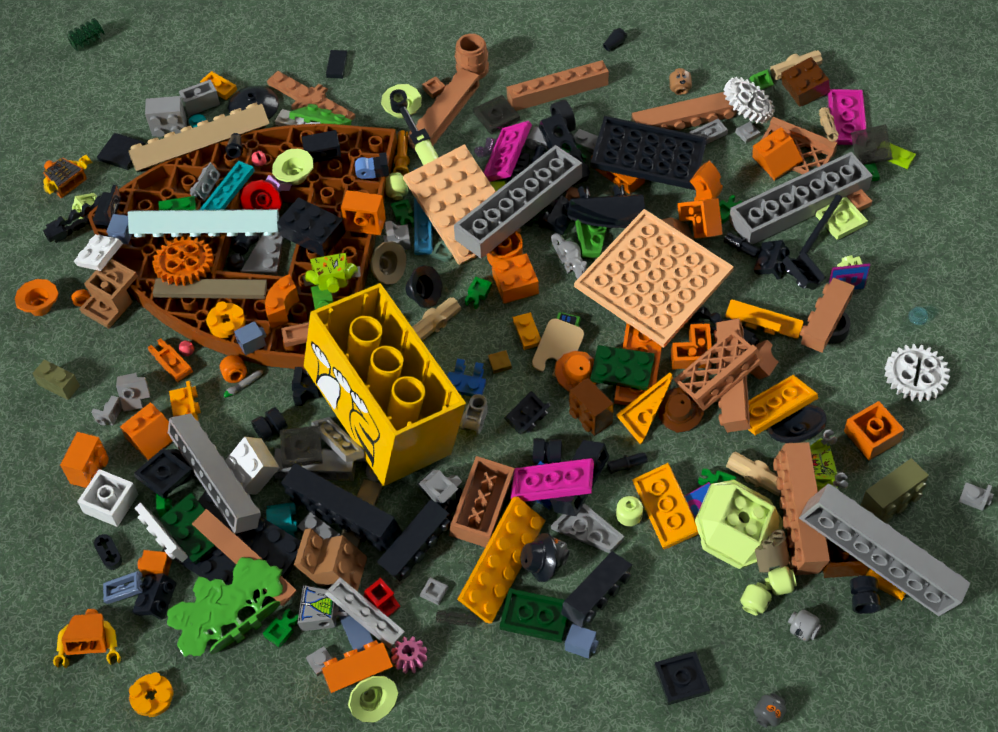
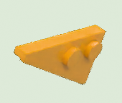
(641, 412)

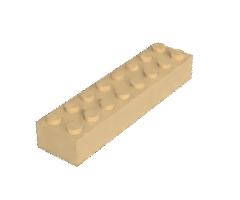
(195, 138)

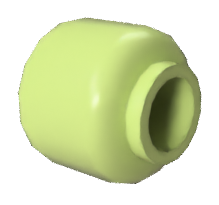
(396, 186)
(629, 511)
(781, 580)
(756, 599)

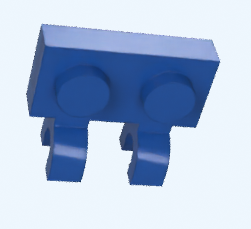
(467, 384)

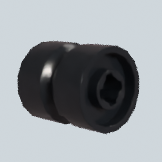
(269, 424)
(547, 450)
(864, 595)

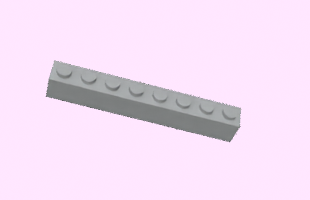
(214, 473)

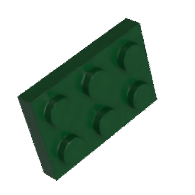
(622, 367)
(179, 524)
(533, 615)

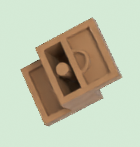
(108, 293)
(330, 559)

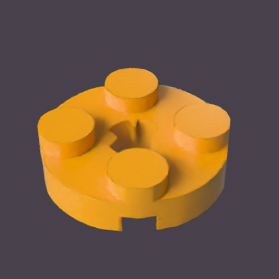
(221, 311)
(139, 692)

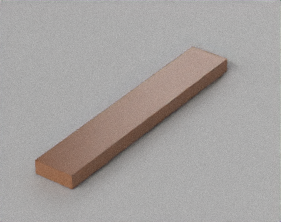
(234, 547)

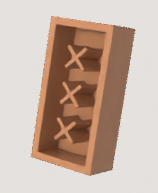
(481, 501)

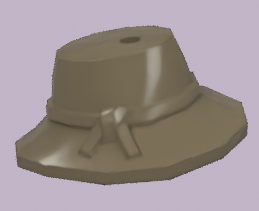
(388, 262)

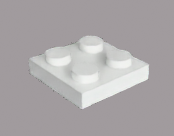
(98, 252)

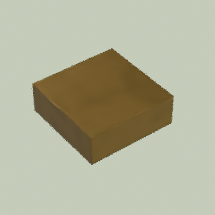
(499, 361)

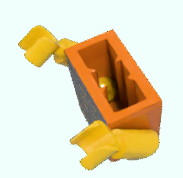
(64, 175)
(86, 635)

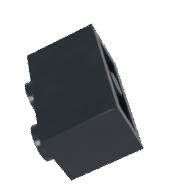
(322, 146)

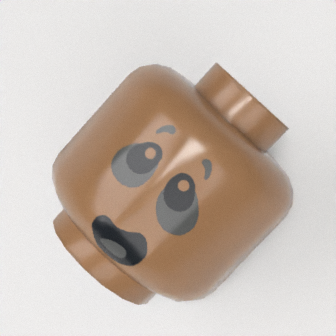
(680, 81)

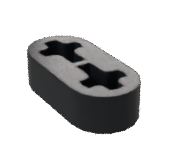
(112, 549)

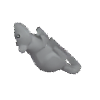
(569, 254)

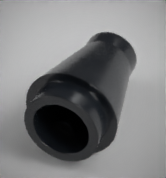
(615, 39)
(234, 146)

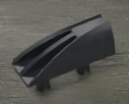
(606, 211)

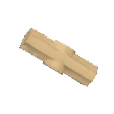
(793, 60)
(436, 318)
(754, 472)

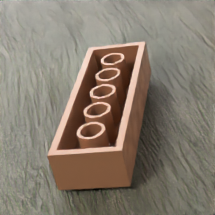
(797, 486)

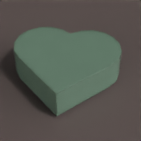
(441, 252)

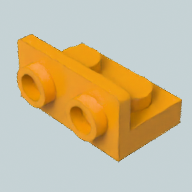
(184, 401)

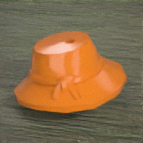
(36, 297)
(568, 371)

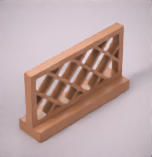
(805, 138)
(725, 377)

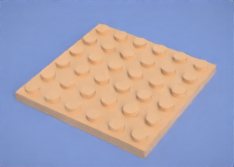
(653, 277)

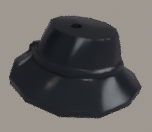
(424, 286)
(540, 557)

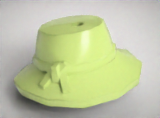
(413, 99)
(293, 166)
(376, 702)

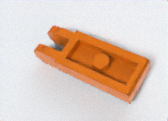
(171, 361)

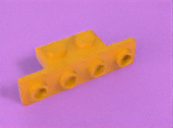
(764, 319)

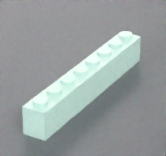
(203, 221)

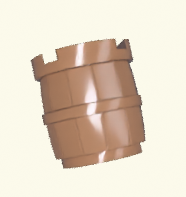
(472, 55)

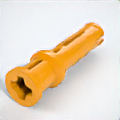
(401, 159)

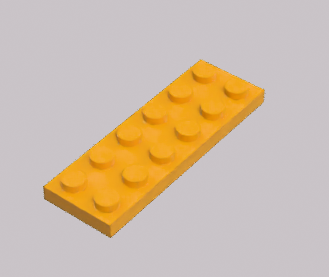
(500, 560)

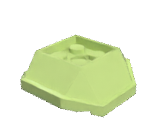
(724, 533)

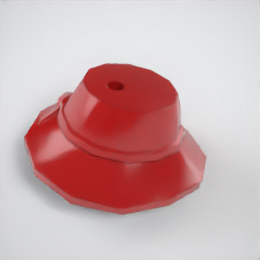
(253, 196)

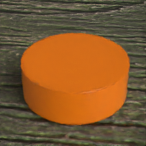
(80, 297)

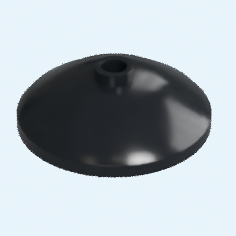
(254, 94)
(800, 425)

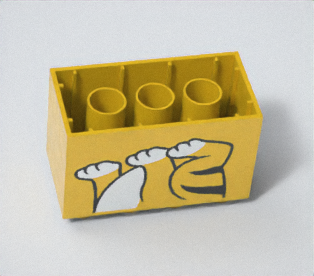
(382, 383)

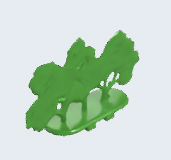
(219, 606)

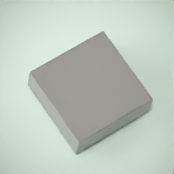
(434, 591)

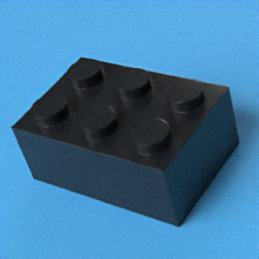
(311, 227)

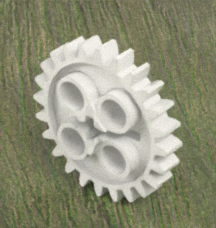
(749, 100)
(934, 375)

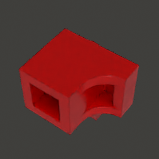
(382, 597)

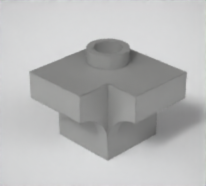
(398, 234)
(132, 391)
(440, 487)

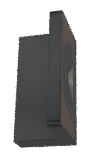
(107, 206)

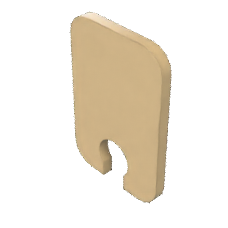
(557, 340)

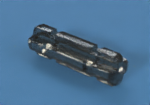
(456, 618)

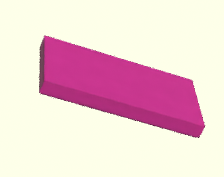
(848, 113)
(507, 151)
(553, 480)

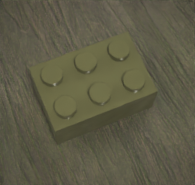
(895, 491)

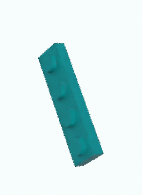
(229, 187)

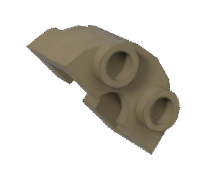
(772, 552)

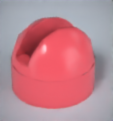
(256, 161)
(186, 348)

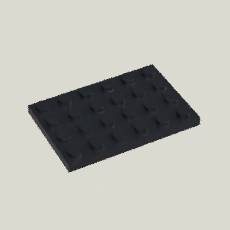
(648, 152)
(266, 541)

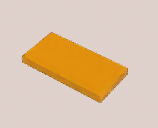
(779, 403)
(666, 506)

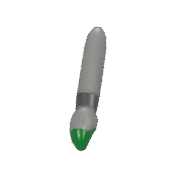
(242, 384)

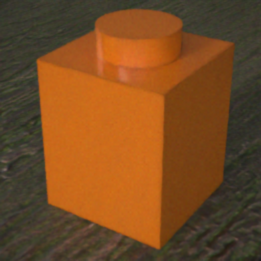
(154, 563)

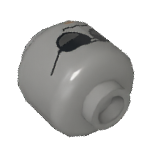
(804, 625)

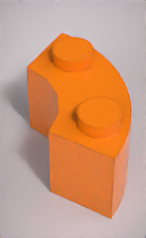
(707, 182)
(280, 300)

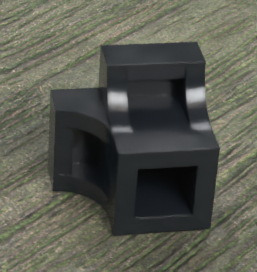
(303, 387)

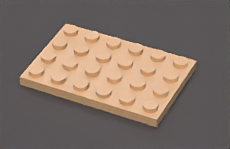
(448, 192)

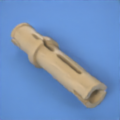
(827, 122)

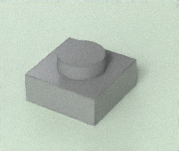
(747, 132)
(317, 658)

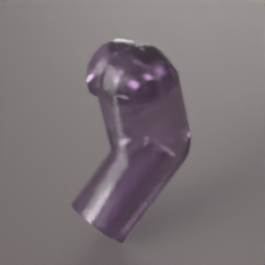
(484, 151)

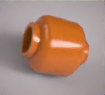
(233, 369)

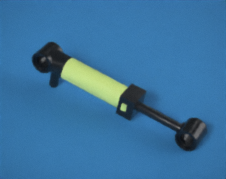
(419, 139)

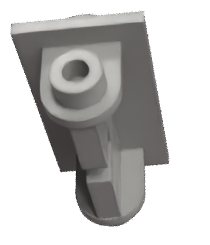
(205, 182)

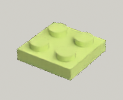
(844, 219)

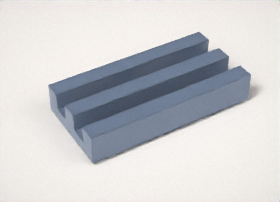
(122, 591)

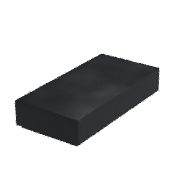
(336, 64)

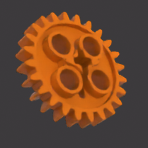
(183, 261)

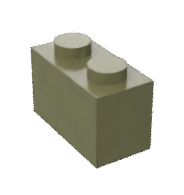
(56, 379)

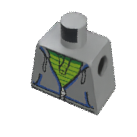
(317, 610)

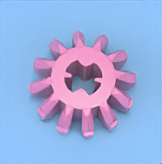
(400, 654)

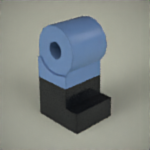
(372, 167)

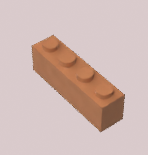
(827, 315)

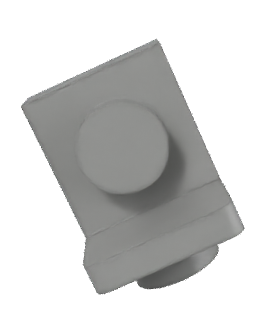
(110, 412)
(976, 496)

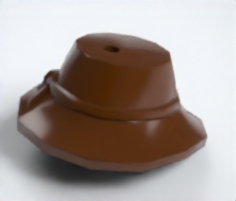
(679, 416)

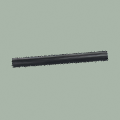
(823, 221)

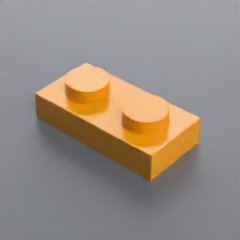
(223, 87)
(527, 330)

